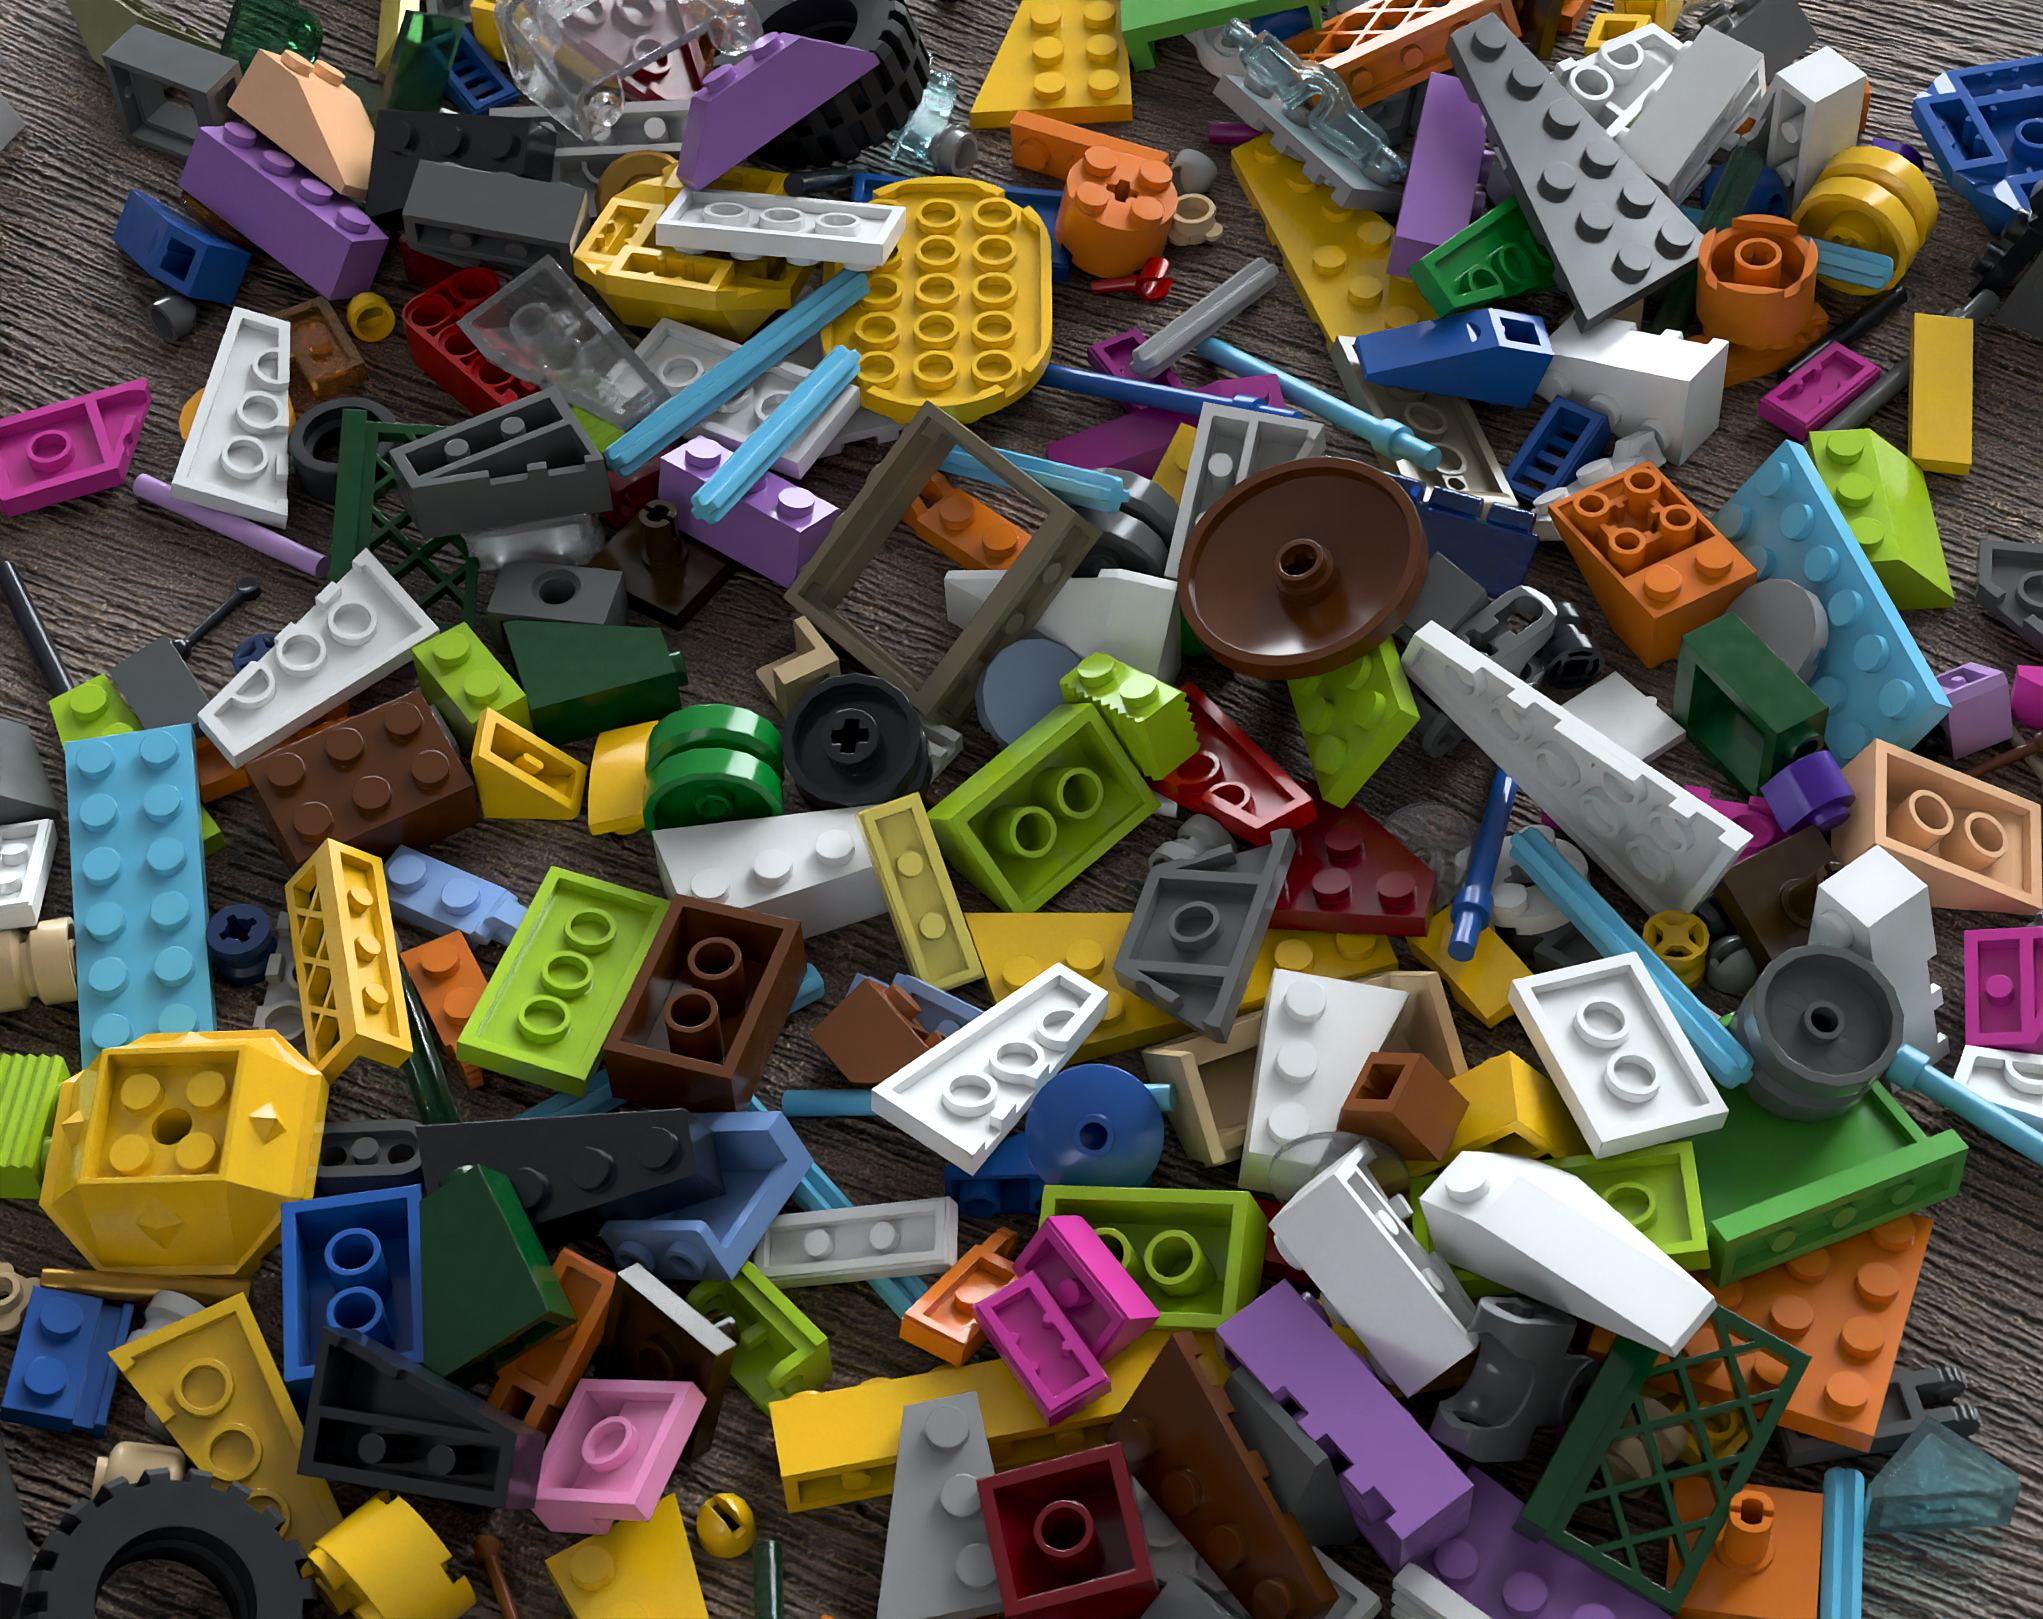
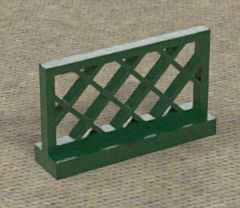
(356, 514)
(1597, 1425)

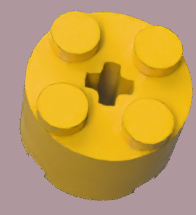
(387, 1566)

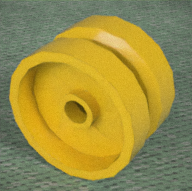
(1871, 204)

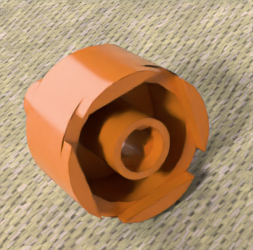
(1115, 212)
(1756, 282)

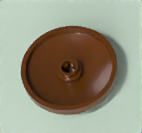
(1303, 568)

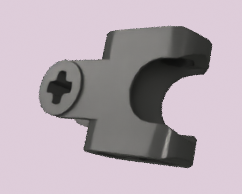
(1491, 637)
(1517, 1381)

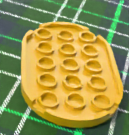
(954, 307)

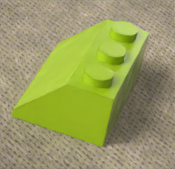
(1887, 512)
(1042, 809)
(1184, 1248)

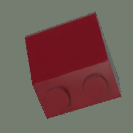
(1069, 1538)

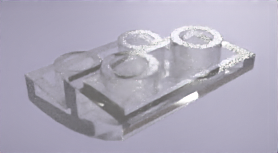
(565, 538)

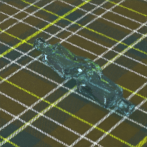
(1334, 116)

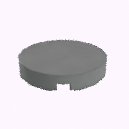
(1786, 620)

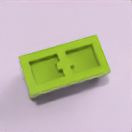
(778, 1343)

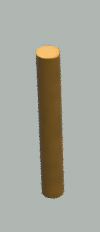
(144, 1286)

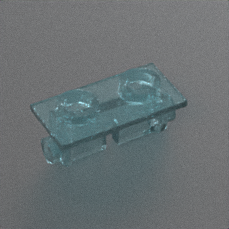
(929, 117)

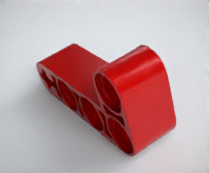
(448, 354)

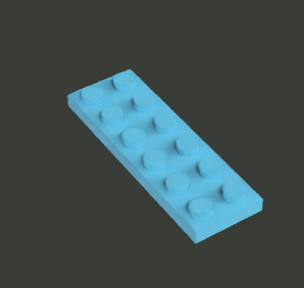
(1871, 663)
(138, 887)

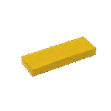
(1941, 393)

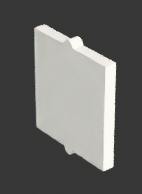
(1626, 717)

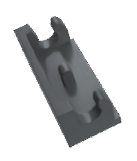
(161, 687)

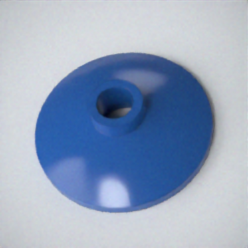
(1100, 1096)

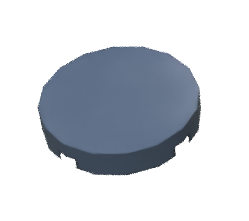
(1021, 687)

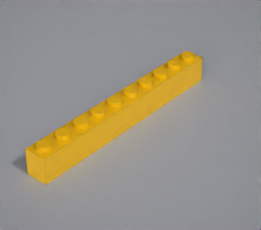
(847, 1439)

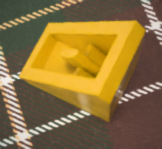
(523, 774)

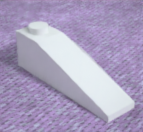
(1562, 1247)

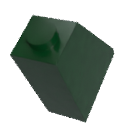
(593, 676)
(483, 1278)

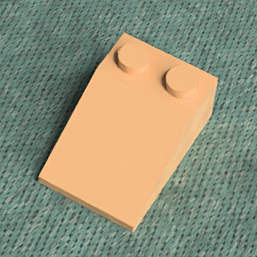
(309, 117)
(1947, 828)

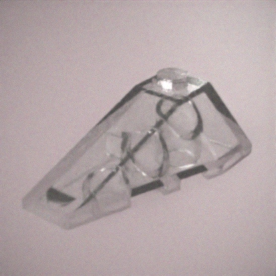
(554, 336)

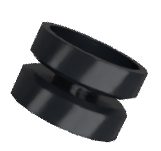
(855, 744)

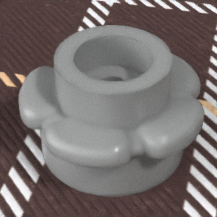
(953, 150)

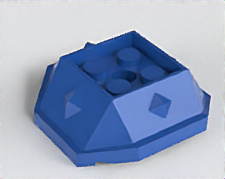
(1987, 134)

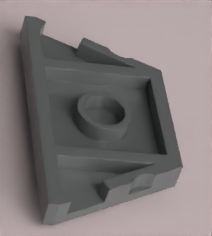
(1202, 932)

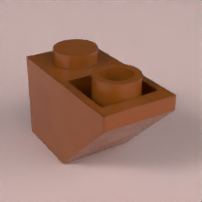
(874, 1033)
(1404, 1105)

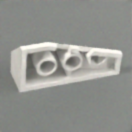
(1617, 77)
(1114, 614)

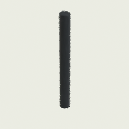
(34, 630)

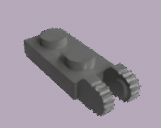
(1898, 1418)

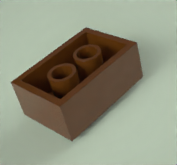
(365, 784)
(705, 1008)

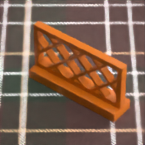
(1395, 59)

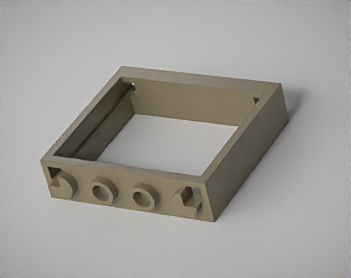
(1006, 613)

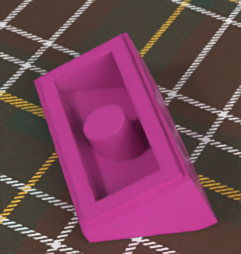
(1087, 1285)

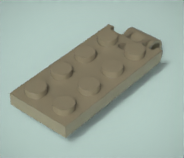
(1438, 420)

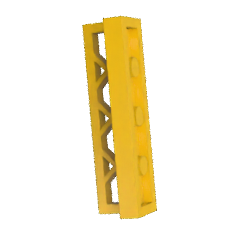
(354, 953)

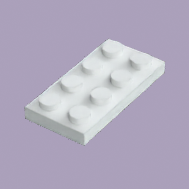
(781, 226)
(684, 354)

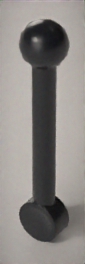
(246, 590)

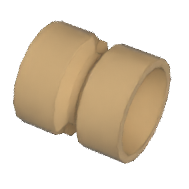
(38, 965)

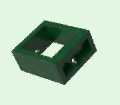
(1744, 704)

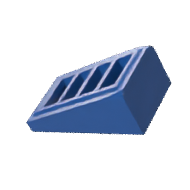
(483, 68)
(1559, 418)

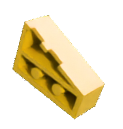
(1511, 1113)

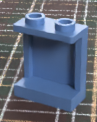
(713, 1239)

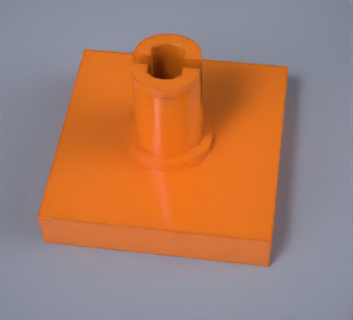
(1762, 1558)

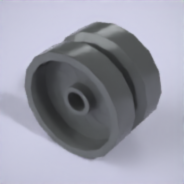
(1136, 535)
(1817, 1032)

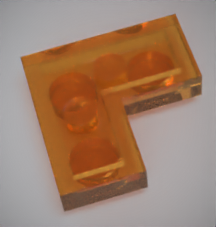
(321, 347)

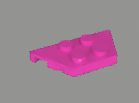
(70, 447)

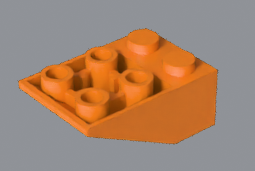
(1650, 559)

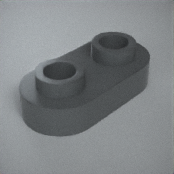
(368, 1156)

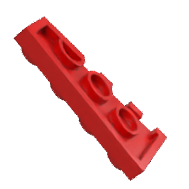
(1233, 779)

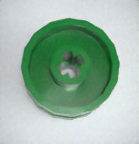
(712, 768)

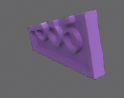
(1523, 1579)

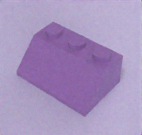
(768, 529)

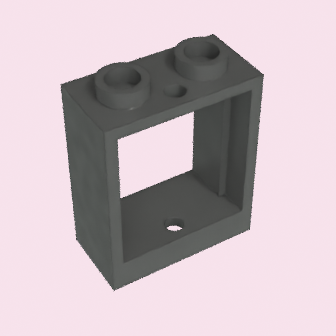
(148, 58)

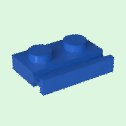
(63, 1364)

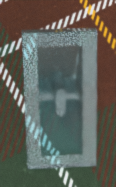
(1939, 1484)

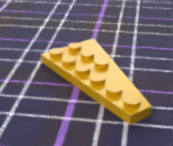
(1059, 64)
(1328, 251)
(1024, 945)

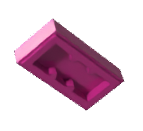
(1818, 391)
(1041, 1349)

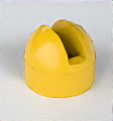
(370, 317)
(715, 1534)

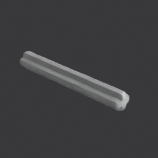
(1203, 318)

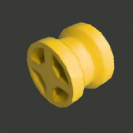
(1679, 933)

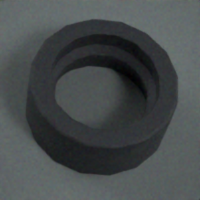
(321, 429)

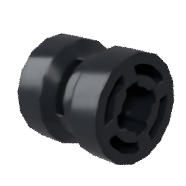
(1571, 654)

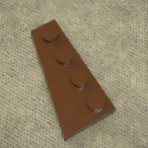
(1216, 1490)

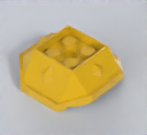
(701, 290)
(217, 1193)

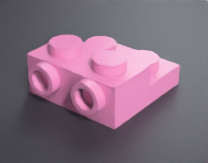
(614, 1452)

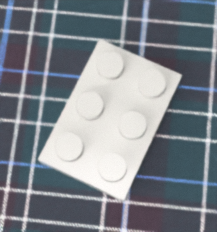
(1617, 1055)

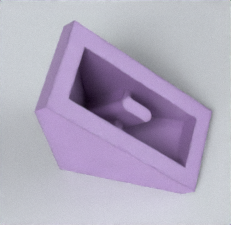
(1979, 709)

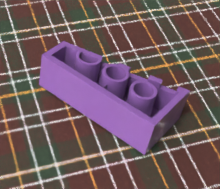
(1441, 174)
(284, 209)
(1390, 1470)

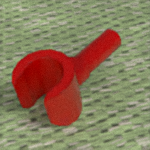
(1149, 285)

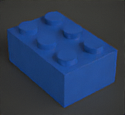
(350, 1267)

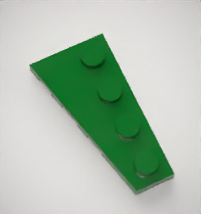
(1485, 264)

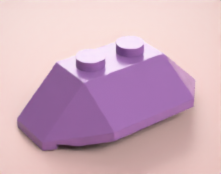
(761, 99)

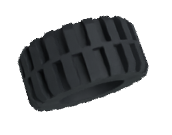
(867, 107)
(173, 1523)

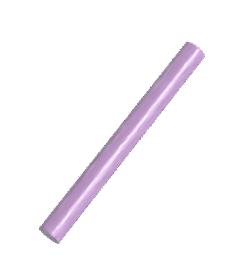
(235, 528)

